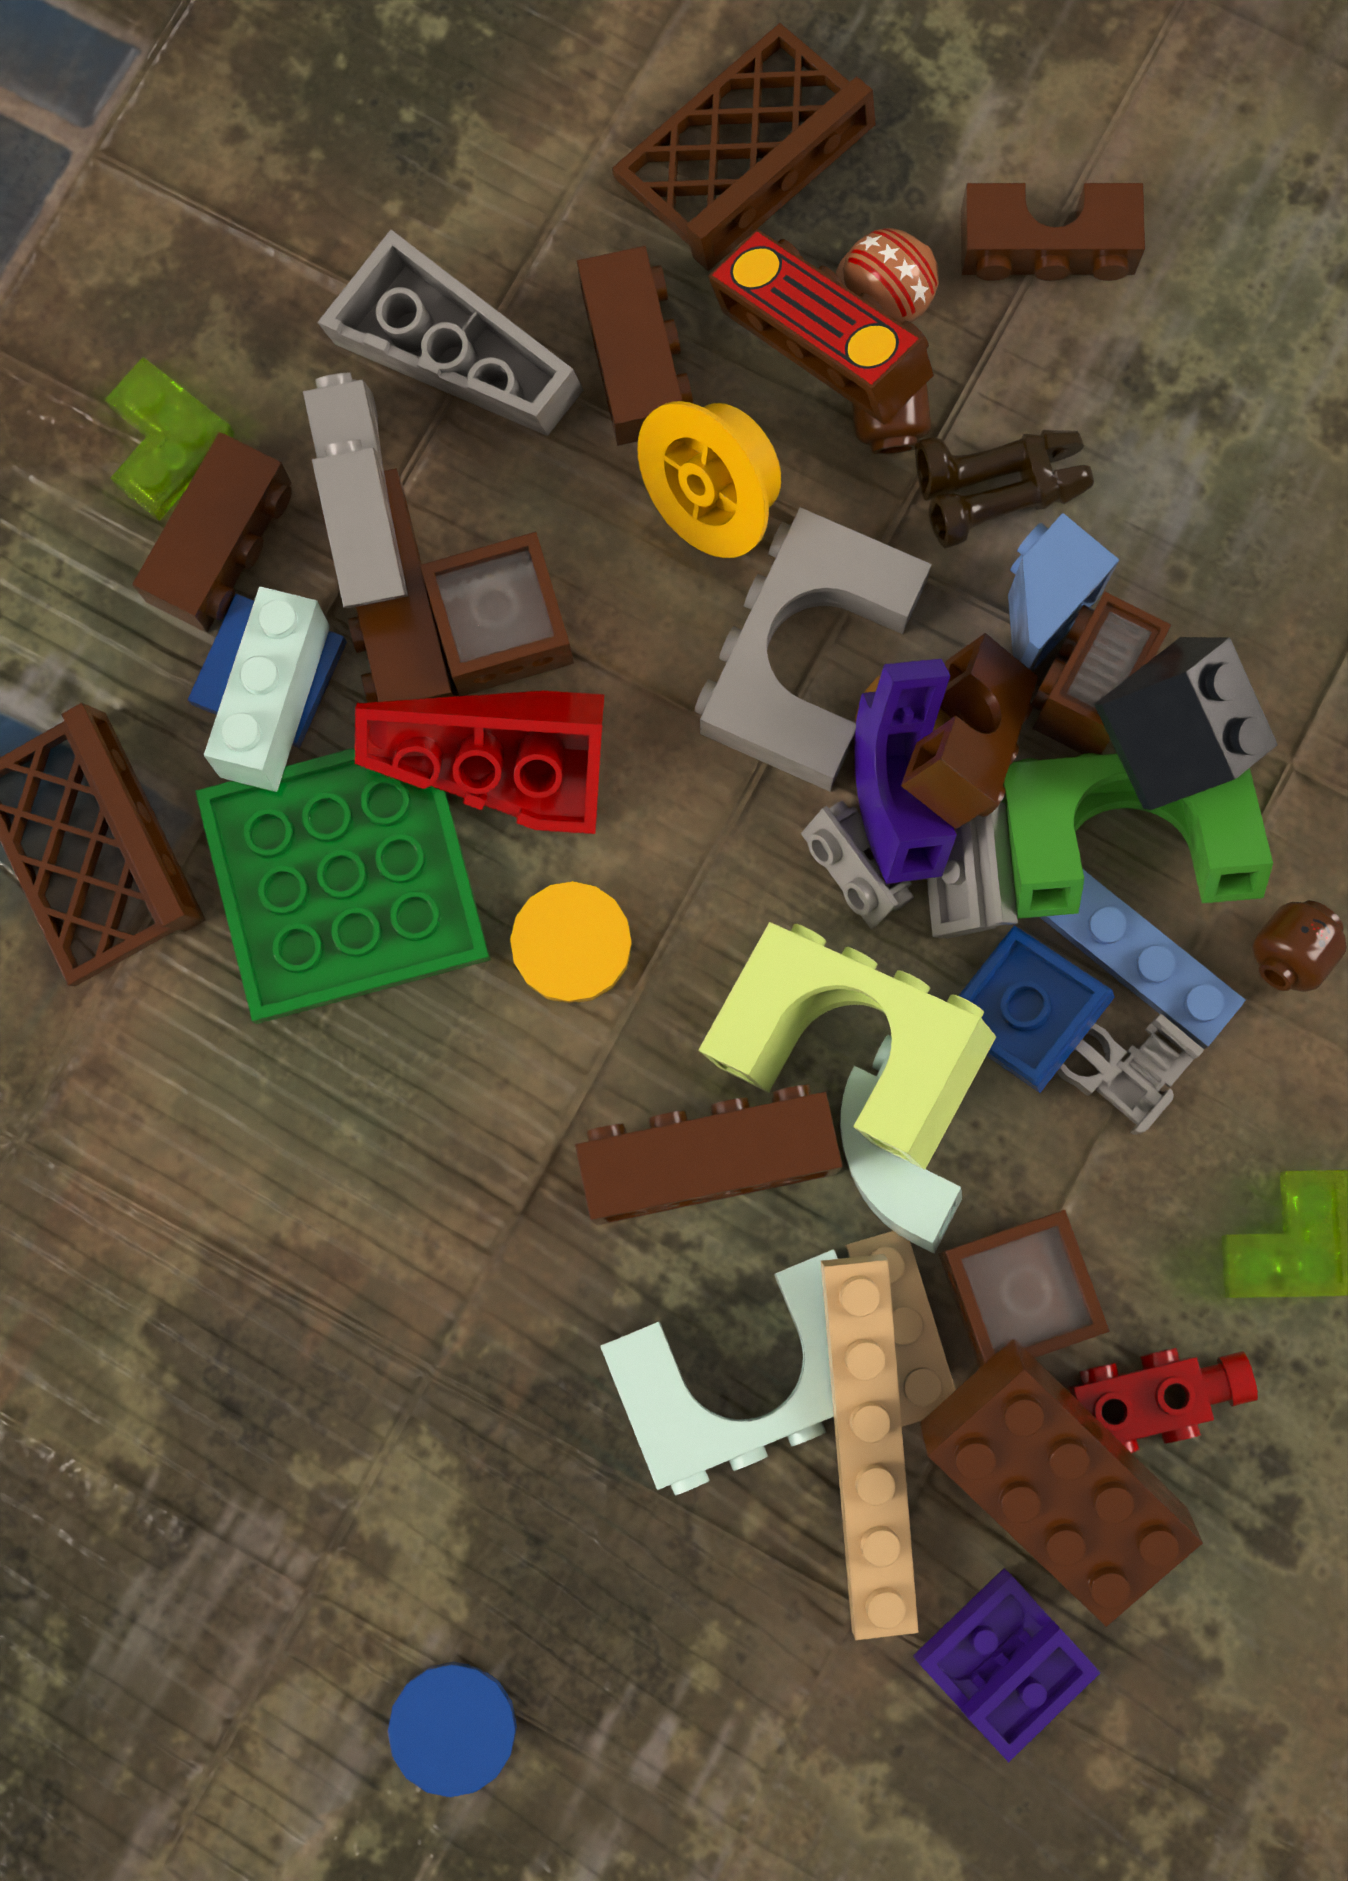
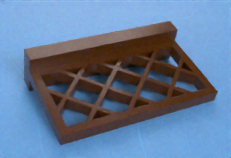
(784, 165)
(135, 831)

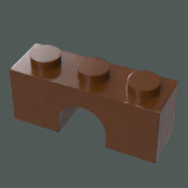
(1005, 239)
(966, 760)

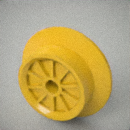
(709, 475)

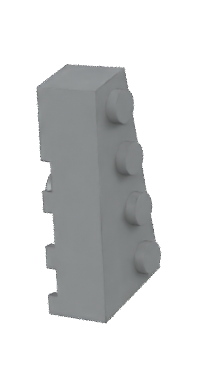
(441, 333)

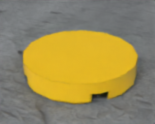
(571, 942)

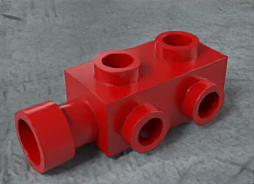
(1143, 1394)

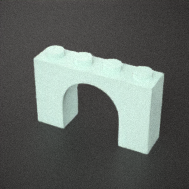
(686, 1438)

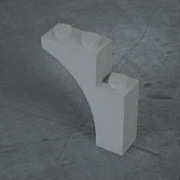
(354, 490)

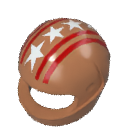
(892, 270)

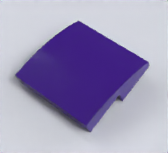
(1006, 1664)

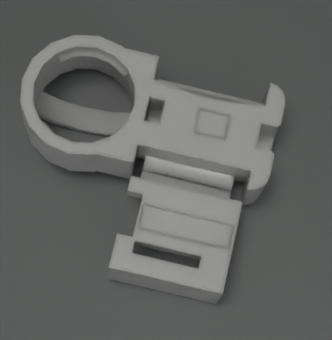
(1135, 1083)

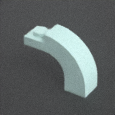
(898, 1192)

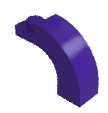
(901, 830)

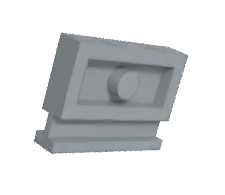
(977, 880)

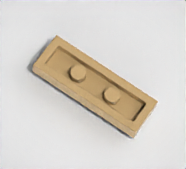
(920, 1357)

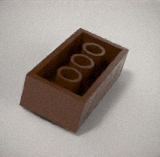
(709, 1156)
(1059, 1483)

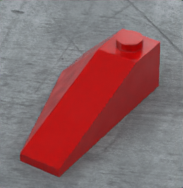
(502, 751)

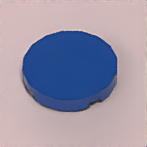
(452, 1729)

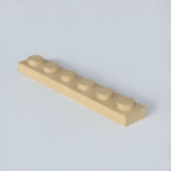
(869, 1446)

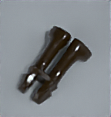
(1039, 487)

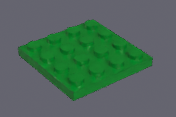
(339, 884)

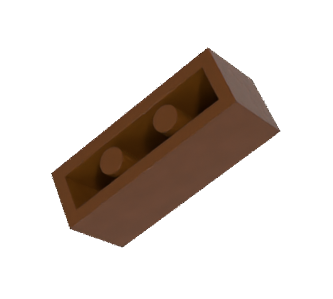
(631, 337)
(214, 533)

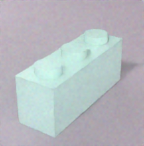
(267, 689)

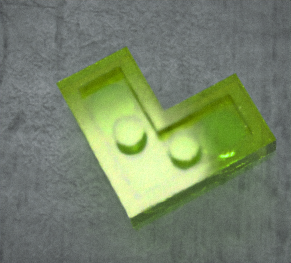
(176, 439)
(1310, 1253)

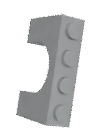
(812, 568)

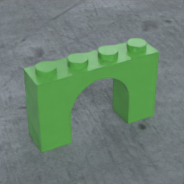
(1056, 796)

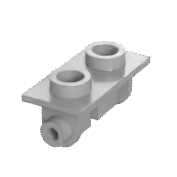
(839, 843)

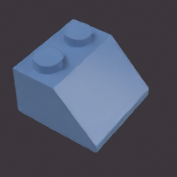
(1052, 582)

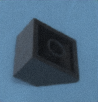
(1186, 721)

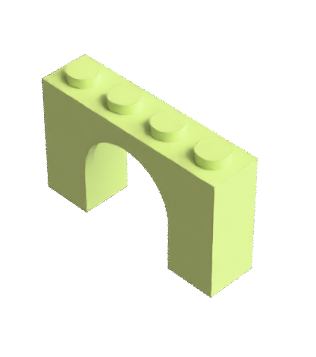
(797, 979)

